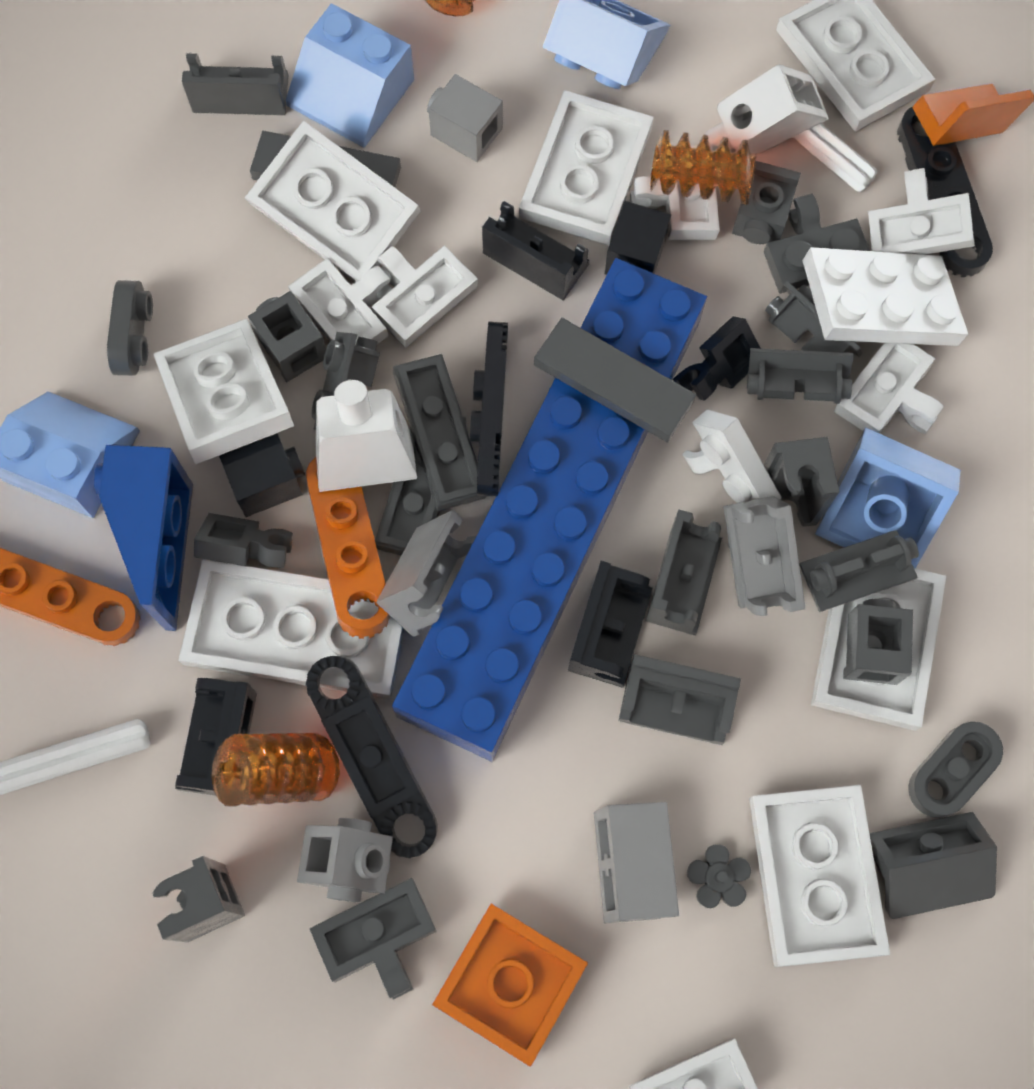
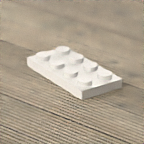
(280, 627)

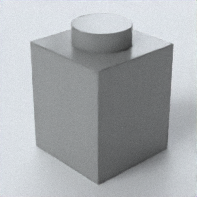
(465, 117)

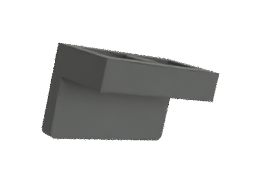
(935, 864)

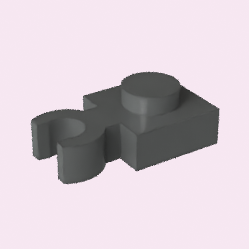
(238, 539)

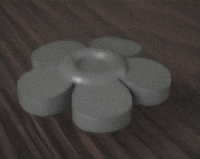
(719, 877)

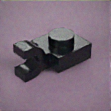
(725, 359)

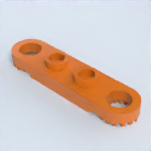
(348, 553)
(62, 599)

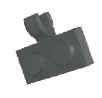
(786, 254)
(374, 934)

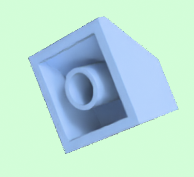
(605, 38)
(349, 75)
(55, 447)
(889, 490)

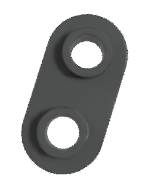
(126, 344)
(954, 772)

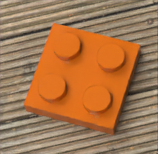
(510, 984)

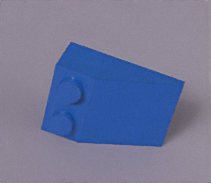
(149, 514)

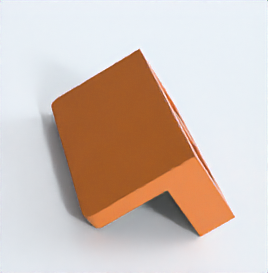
(969, 112)

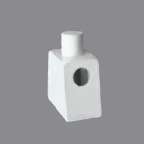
(769, 110)
(362, 439)

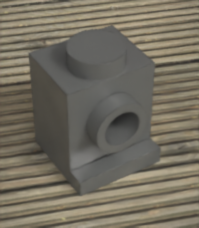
(769, 204)
(303, 342)
(893, 629)

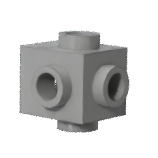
(345, 859)

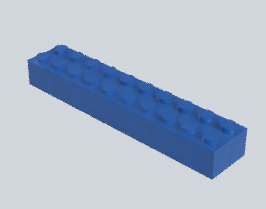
(542, 527)

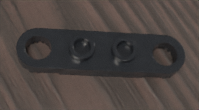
(946, 178)
(487, 424)
(371, 755)

